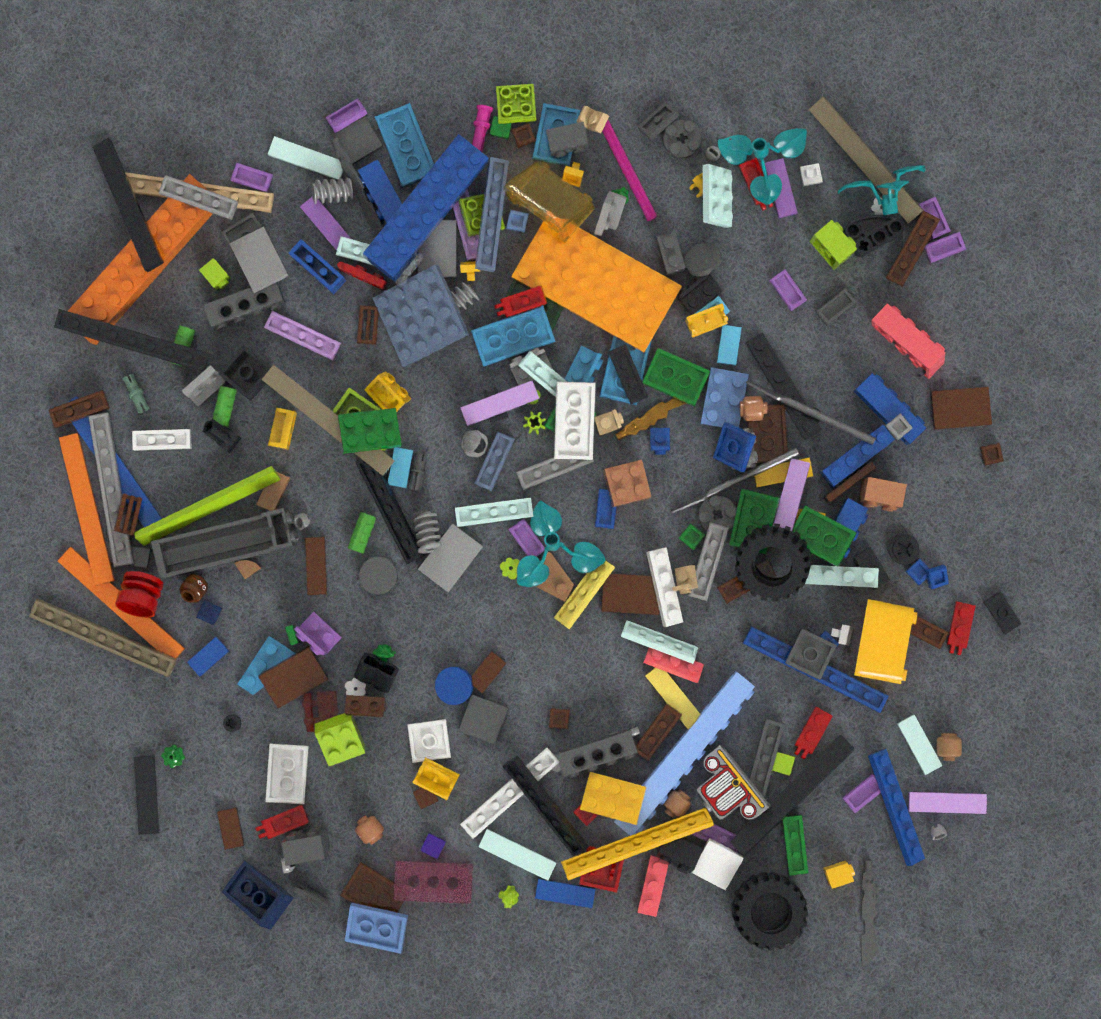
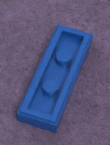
(565, 893)

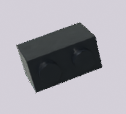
(680, 854)

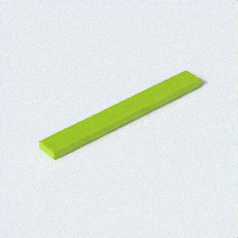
(207, 506)

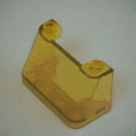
(550, 198)

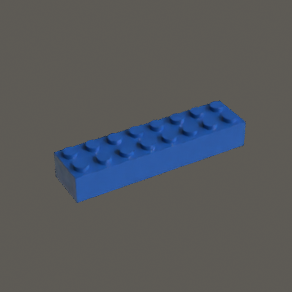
(425, 207)

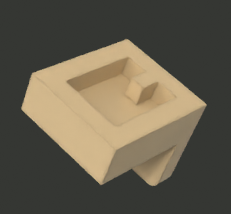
(592, 119)
(609, 422)
(685, 579)

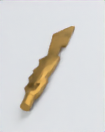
(650, 418)

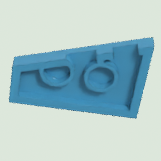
(268, 656)

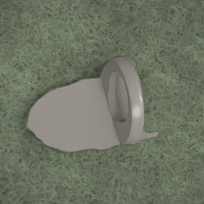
(471, 441)

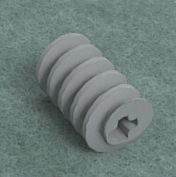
(332, 190)
(464, 295)
(426, 531)

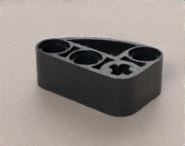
(870, 225)

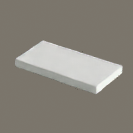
(574, 420)

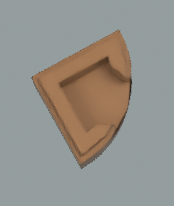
(247, 568)

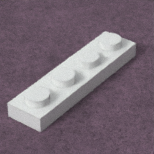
(663, 584)

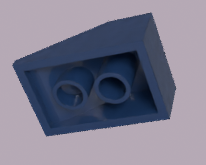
(257, 895)

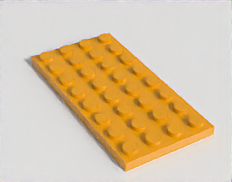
(598, 284)

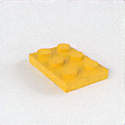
(613, 798)

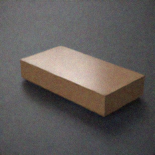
(273, 493)

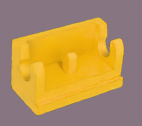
(706, 320)
(282, 428)
(436, 778)

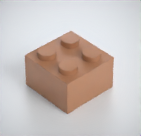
(627, 483)
(882, 493)

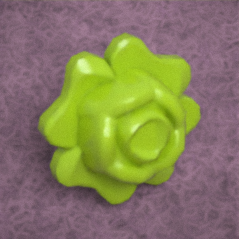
(509, 896)

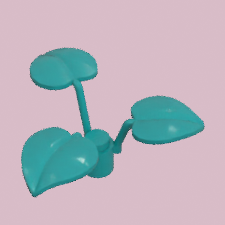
(735, 151)
(888, 201)
(546, 522)

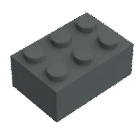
(306, 846)

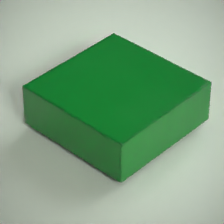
(500, 130)
(691, 536)
(291, 635)

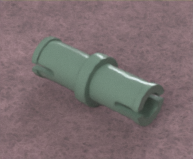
(136, 393)

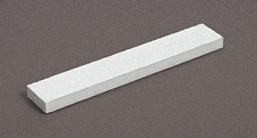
(507, 795)

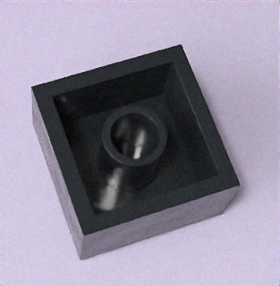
(245, 372)

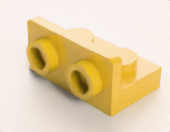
(387, 392)

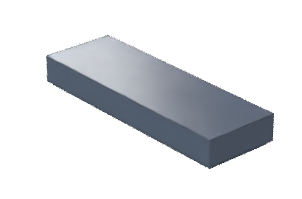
(494, 461)

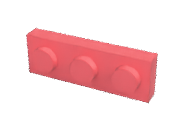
(674, 665)
(652, 887)

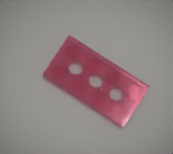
(424, 871)

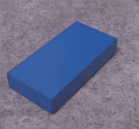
(605, 512)
(208, 656)

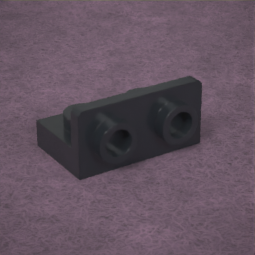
(698, 294)

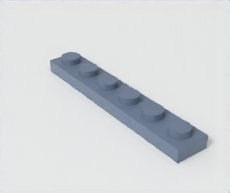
(491, 214)

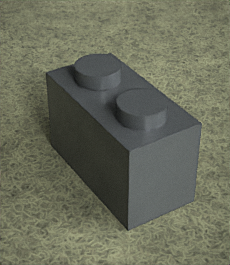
(567, 139)
(670, 254)

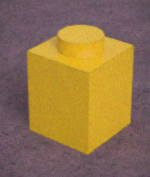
(839, 874)

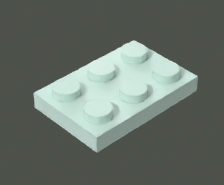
(717, 196)

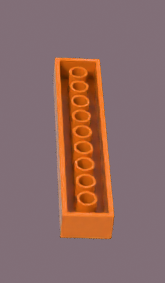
(125, 277)

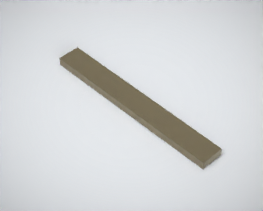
(863, 156)
(320, 414)
(103, 637)

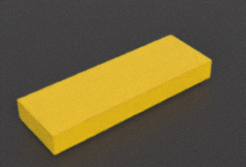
(777, 474)

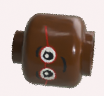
(193, 588)

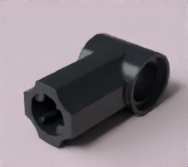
(224, 437)

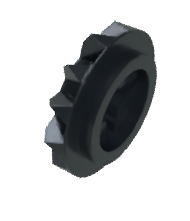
(913, 549)

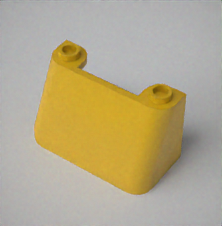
(885, 641)

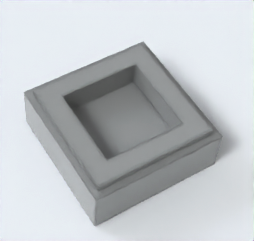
(898, 427)

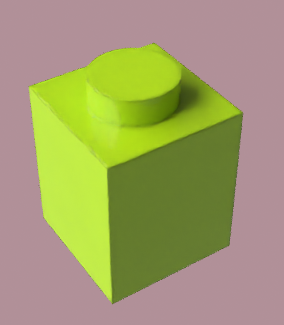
(215, 274)

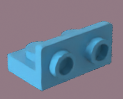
(584, 366)

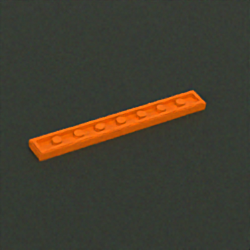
(86, 509)
(108, 592)

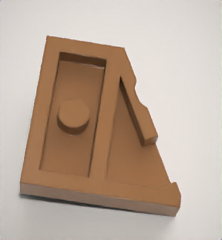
(558, 582)

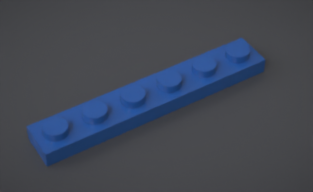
(896, 807)

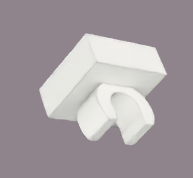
(811, 174)
(844, 634)

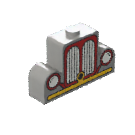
(730, 788)

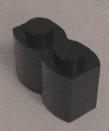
(376, 672)

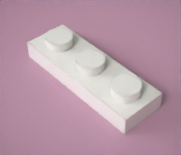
(161, 439)

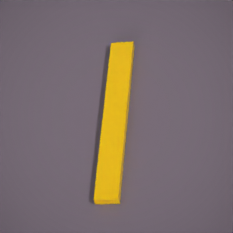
(637, 843)

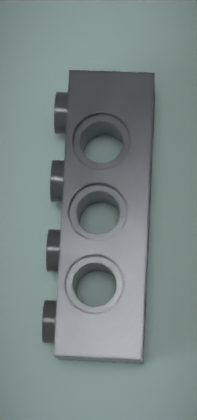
(215, 309)
(571, 768)

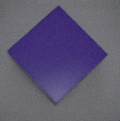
(433, 845)

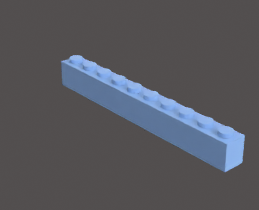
(690, 747)

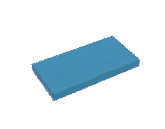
(405, 144)
(513, 336)
(611, 384)

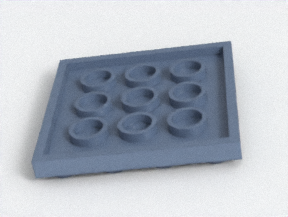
(420, 316)

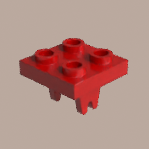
(603, 878)

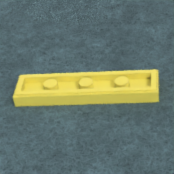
(583, 594)
(673, 696)

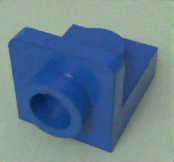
(659, 440)

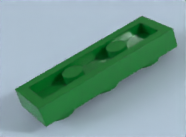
(795, 845)

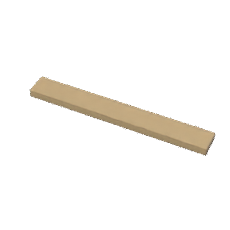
(246, 198)

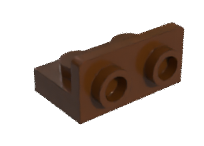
(365, 706)

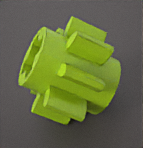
(533, 417)

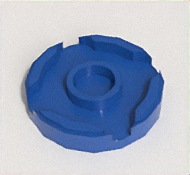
(454, 685)

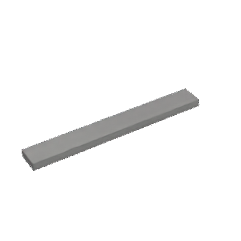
(110, 487)

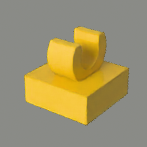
(573, 175)
(698, 182)
(469, 267)

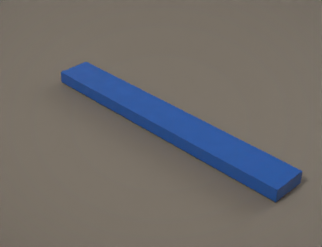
(147, 512)
(832, 677)

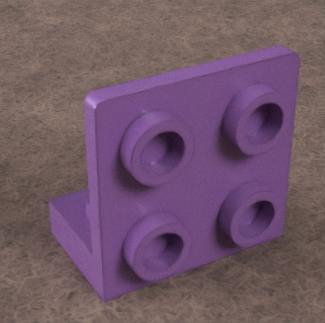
(317, 634)

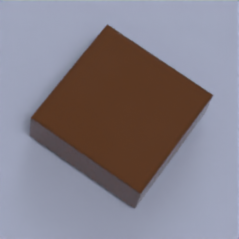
(523, 135)
(991, 454)
(559, 718)
(425, 798)

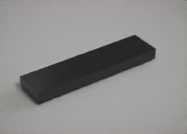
(146, 795)

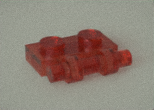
(326, 704)

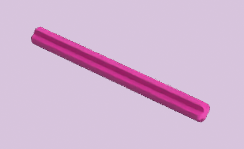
(628, 172)

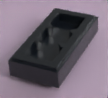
(868, 560)
(1002, 613)

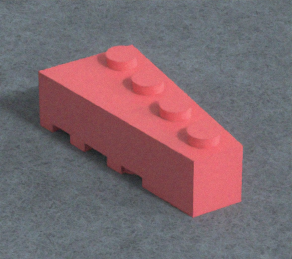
(909, 339)

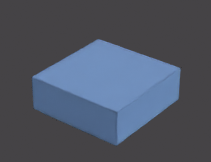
(517, 221)

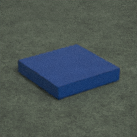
(734, 447)

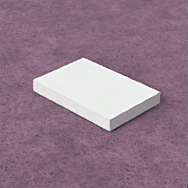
(287, 773)

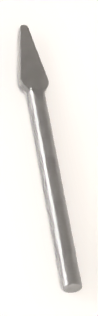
(814, 413)
(740, 478)

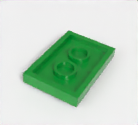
(676, 377)
(369, 430)
(752, 512)
(823, 535)

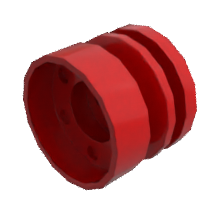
(139, 594)

